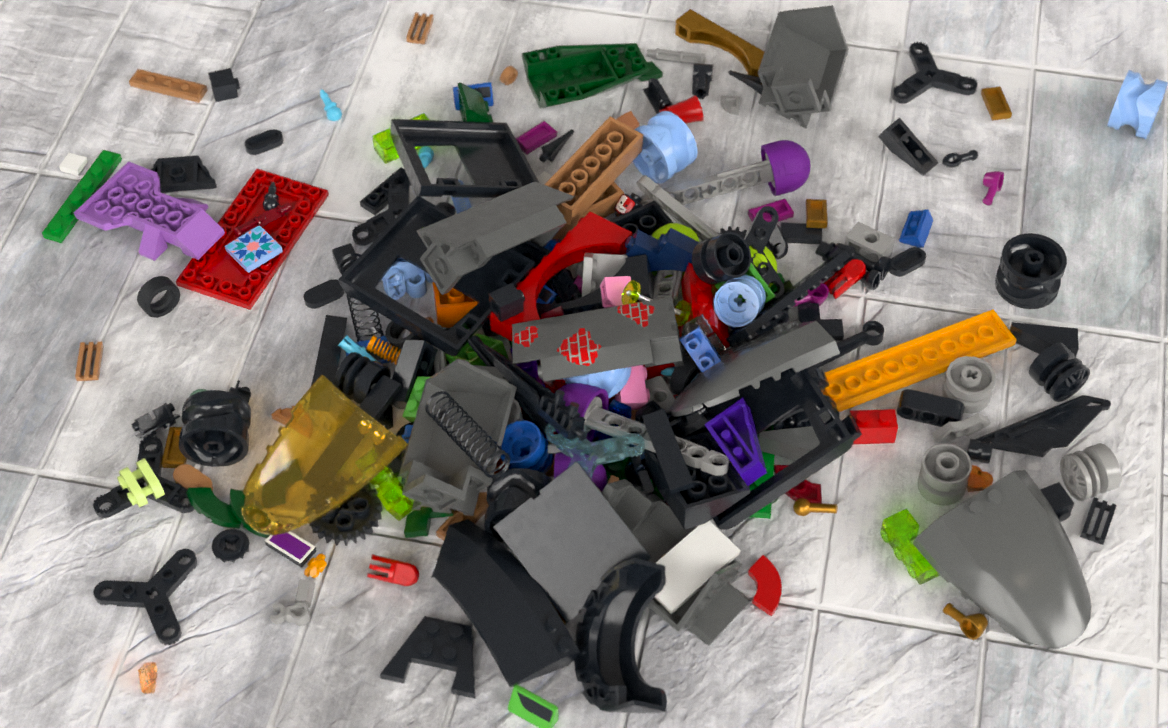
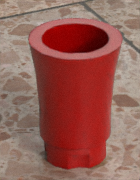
(687, 110)

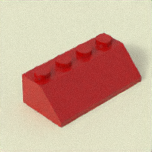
(701, 299)

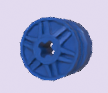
(526, 447)

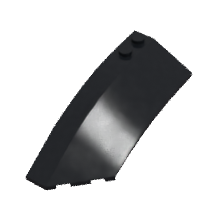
(503, 604)

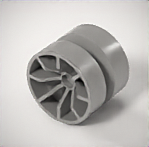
(944, 474)

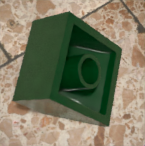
(472, 105)

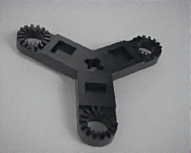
(921, 82)
(397, 201)
(758, 237)
(173, 492)
(137, 594)

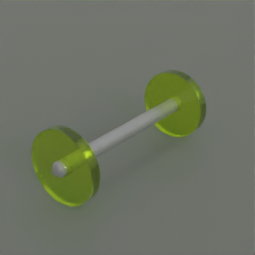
(632, 293)

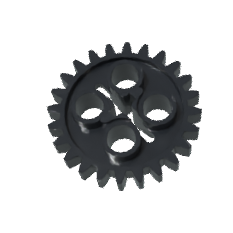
(357, 520)

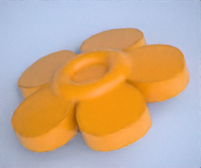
(315, 566)

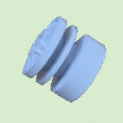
(731, 308)

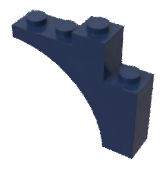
(670, 252)

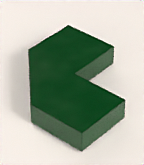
(419, 521)

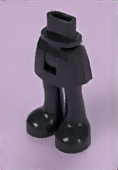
(876, 270)

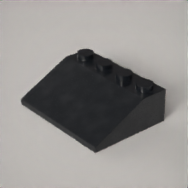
(710, 492)

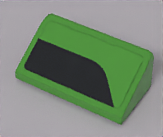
(533, 708)

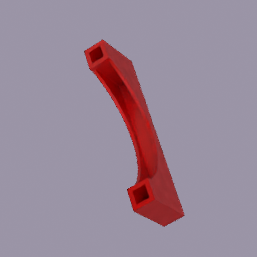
(590, 235)

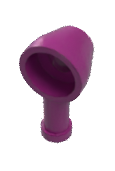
(994, 181)
(817, 295)

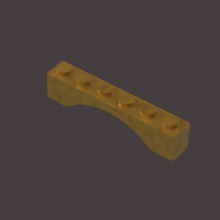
(698, 29)

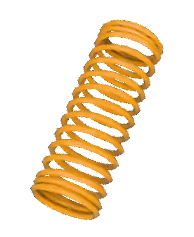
(370, 346)

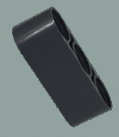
(929, 408)

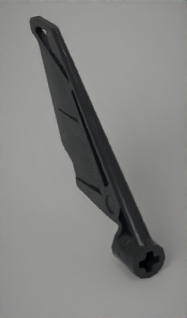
(1040, 432)

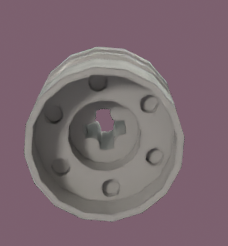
(1090, 472)

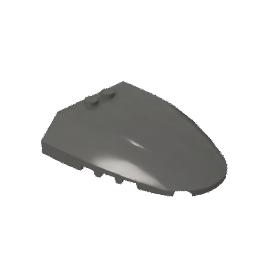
(754, 360)
(1012, 562)

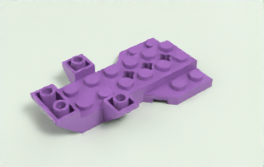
(135, 200)

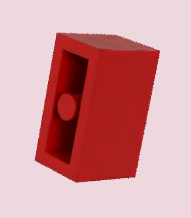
(876, 426)

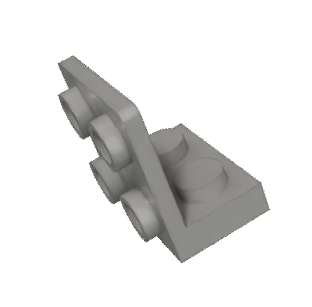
(597, 267)

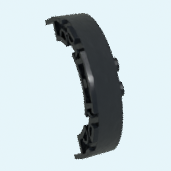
(608, 639)

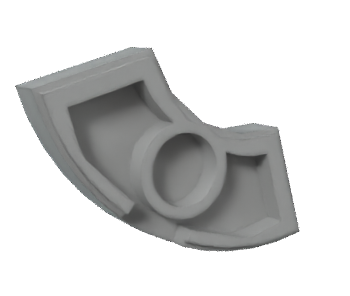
(961, 428)

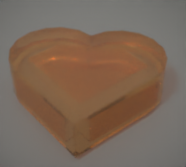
(978, 480)
(148, 677)

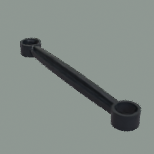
(855, 341)

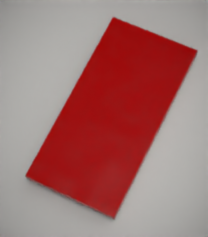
(219, 273)

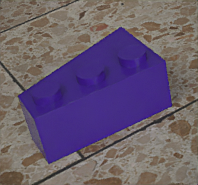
(738, 439)

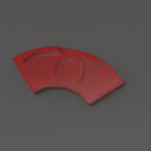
(768, 585)

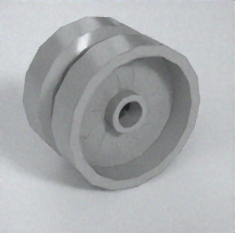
(969, 382)

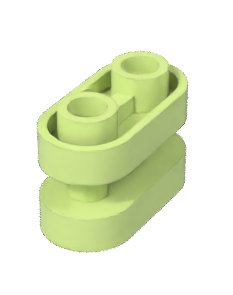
(137, 494)

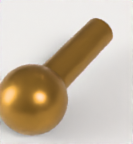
(803, 507)

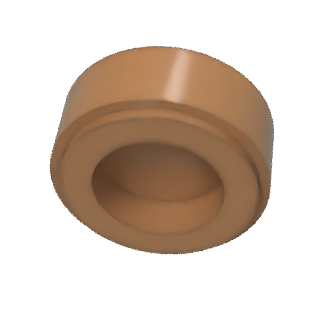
(508, 75)

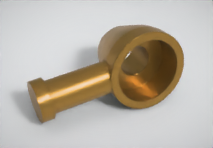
(971, 625)

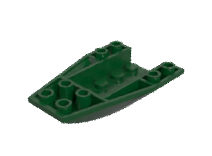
(581, 71)

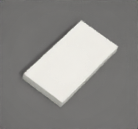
(693, 564)

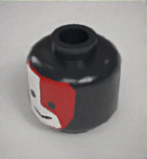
(627, 203)

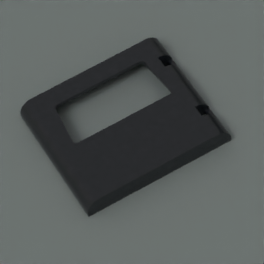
(485, 149)
(403, 241)
(768, 405)

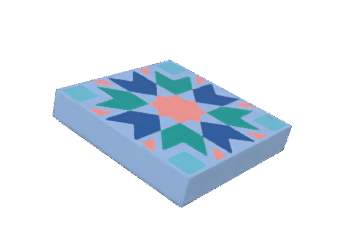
(253, 248)

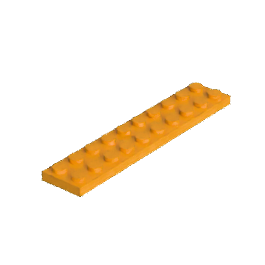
(916, 359)

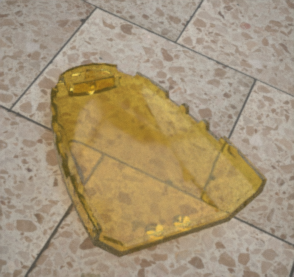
(316, 461)

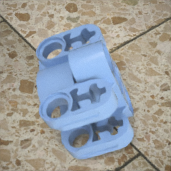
(406, 279)

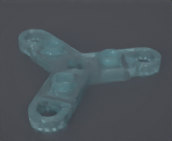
(600, 451)

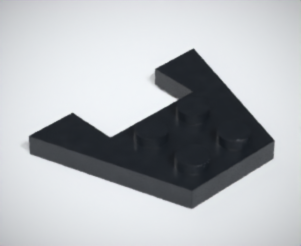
(437, 645)

